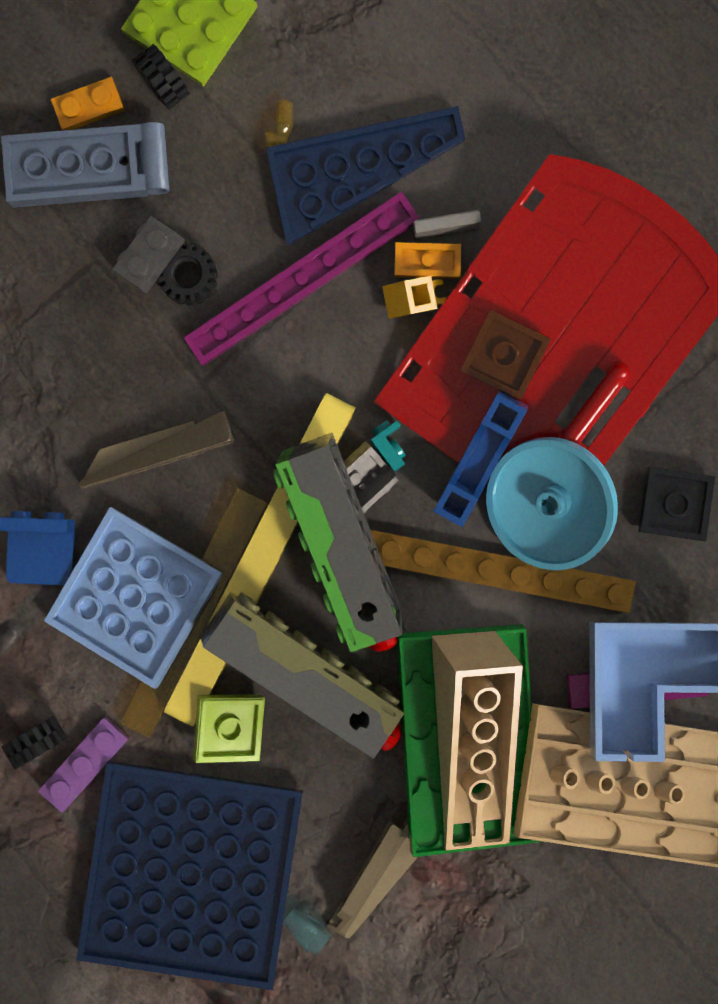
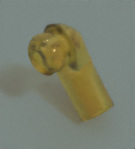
(284, 124)

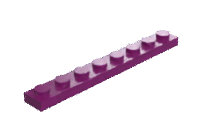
(301, 279)

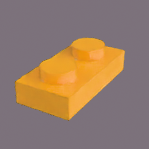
(88, 104)
(427, 259)

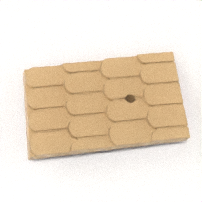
(619, 805)

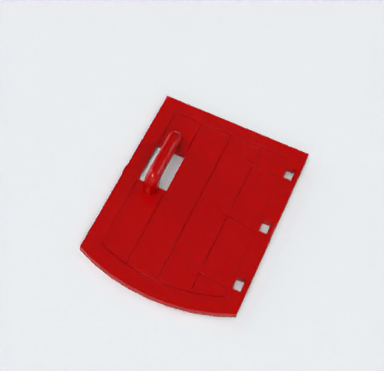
(597, 272)

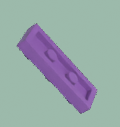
(84, 764)

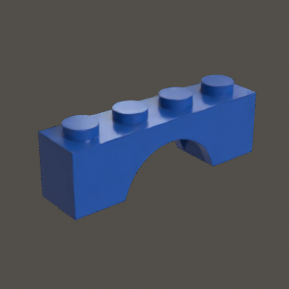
(481, 458)

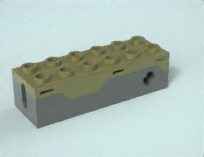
(303, 675)

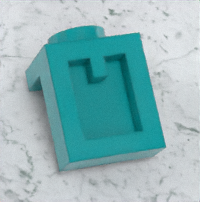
(389, 452)

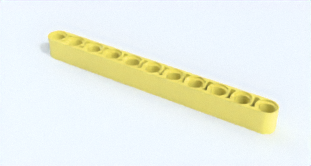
(254, 567)

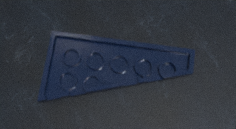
(339, 170)

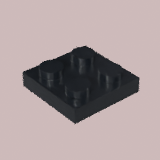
(676, 504)

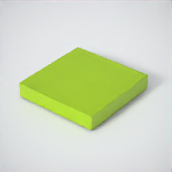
(228, 728)

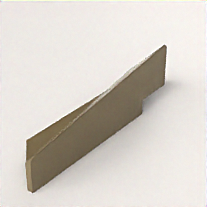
(158, 449)
(375, 879)

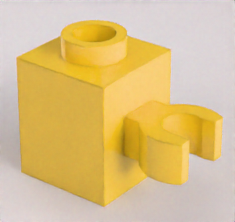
(411, 296)

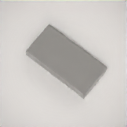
(446, 224)

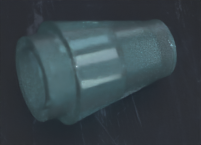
(307, 931)

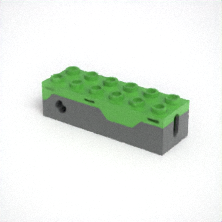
(340, 544)

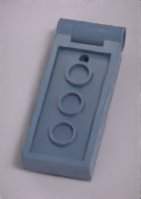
(85, 165)

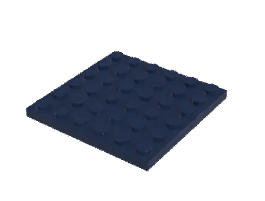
(189, 875)

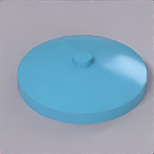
(552, 503)

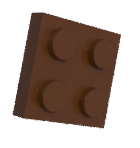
(505, 354)

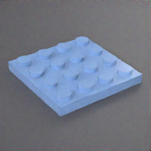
(133, 597)

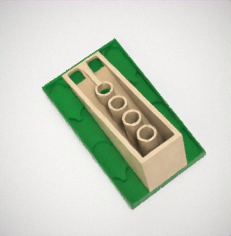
(463, 735)

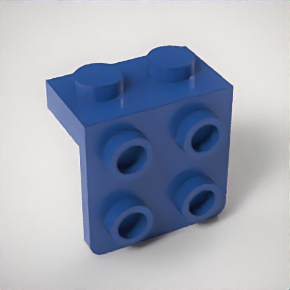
(39, 548)

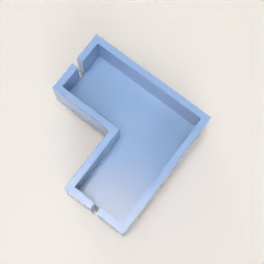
(628, 681)

